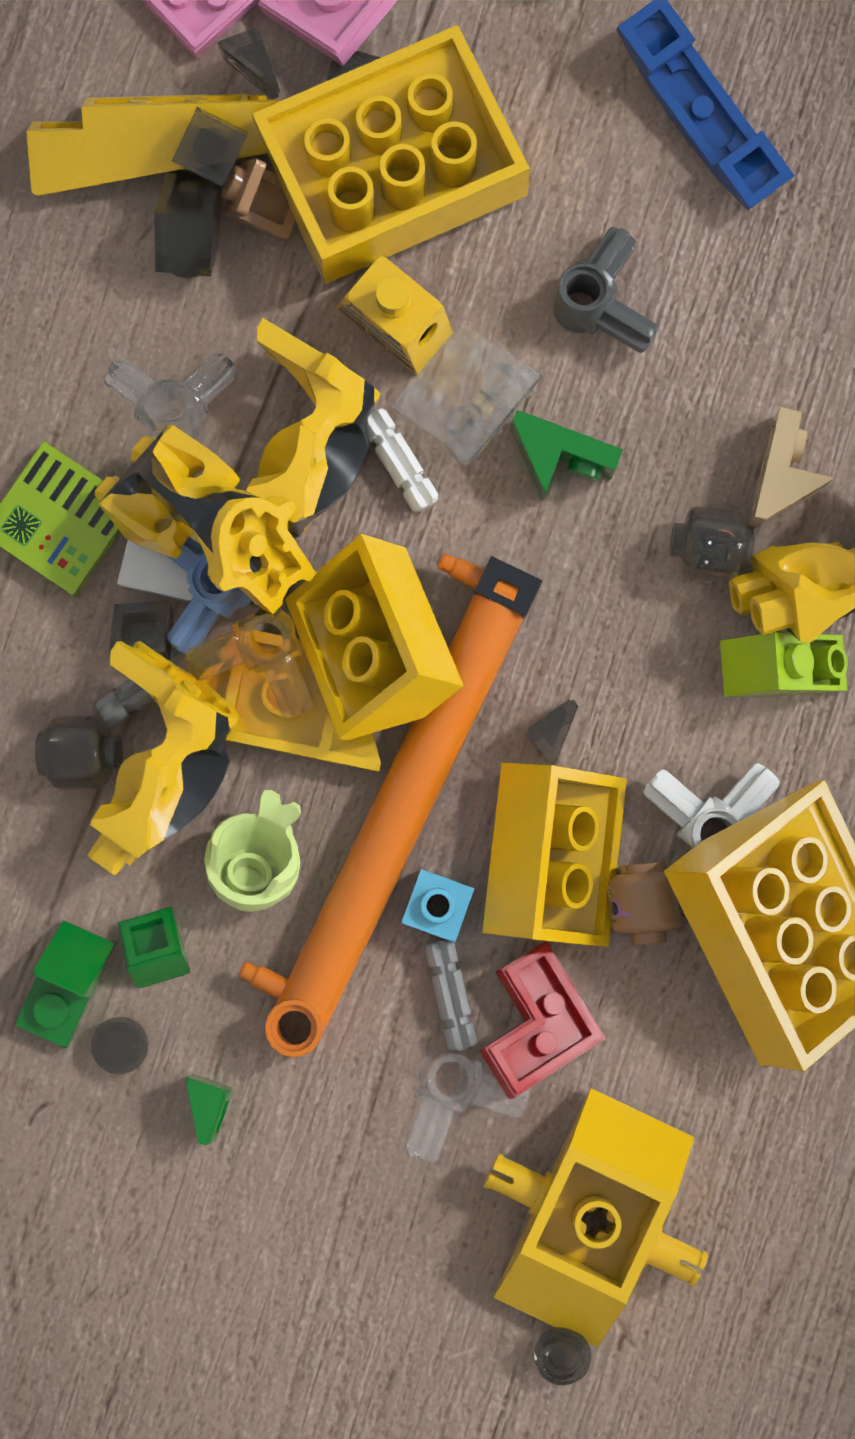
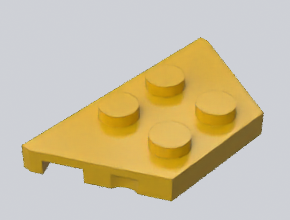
(306, 735)

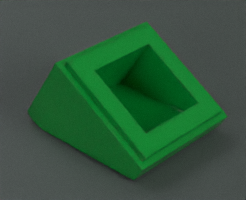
(153, 948)
(208, 1106)

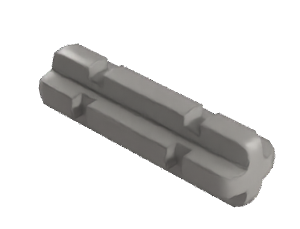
(117, 707)
(450, 995)

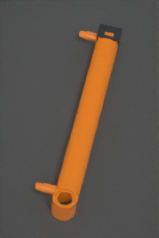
(400, 806)

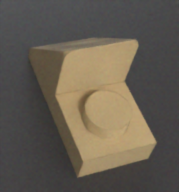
(778, 483)

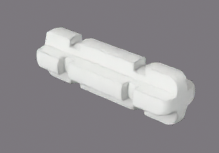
(400, 461)

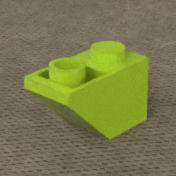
(783, 665)

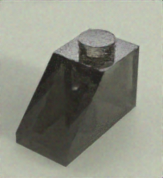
(187, 224)

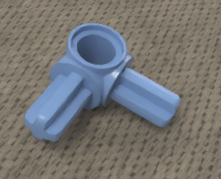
(207, 601)

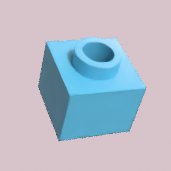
(418, 915)

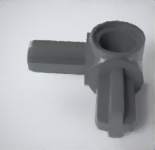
(597, 280)

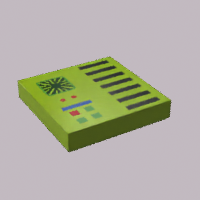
(56, 520)

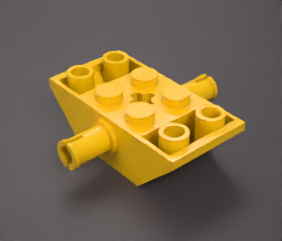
(610, 1162)

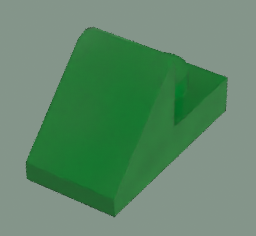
(547, 443)
(64, 983)

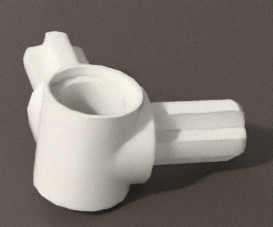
(691, 812)

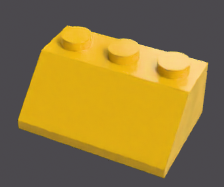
(372, 639)
(554, 854)

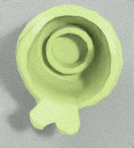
(254, 856)

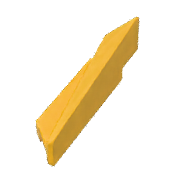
(128, 138)

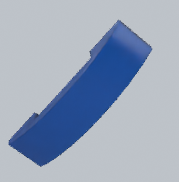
(701, 106)

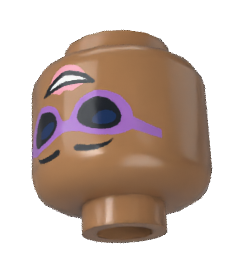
(643, 903)

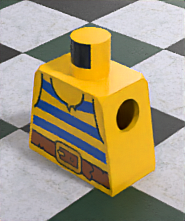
(397, 314)

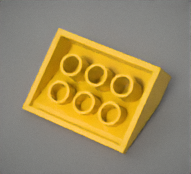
(392, 153)
(779, 923)

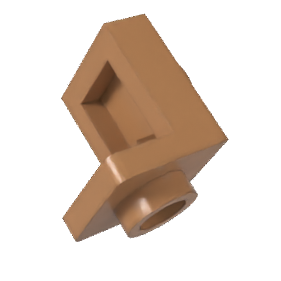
(258, 199)

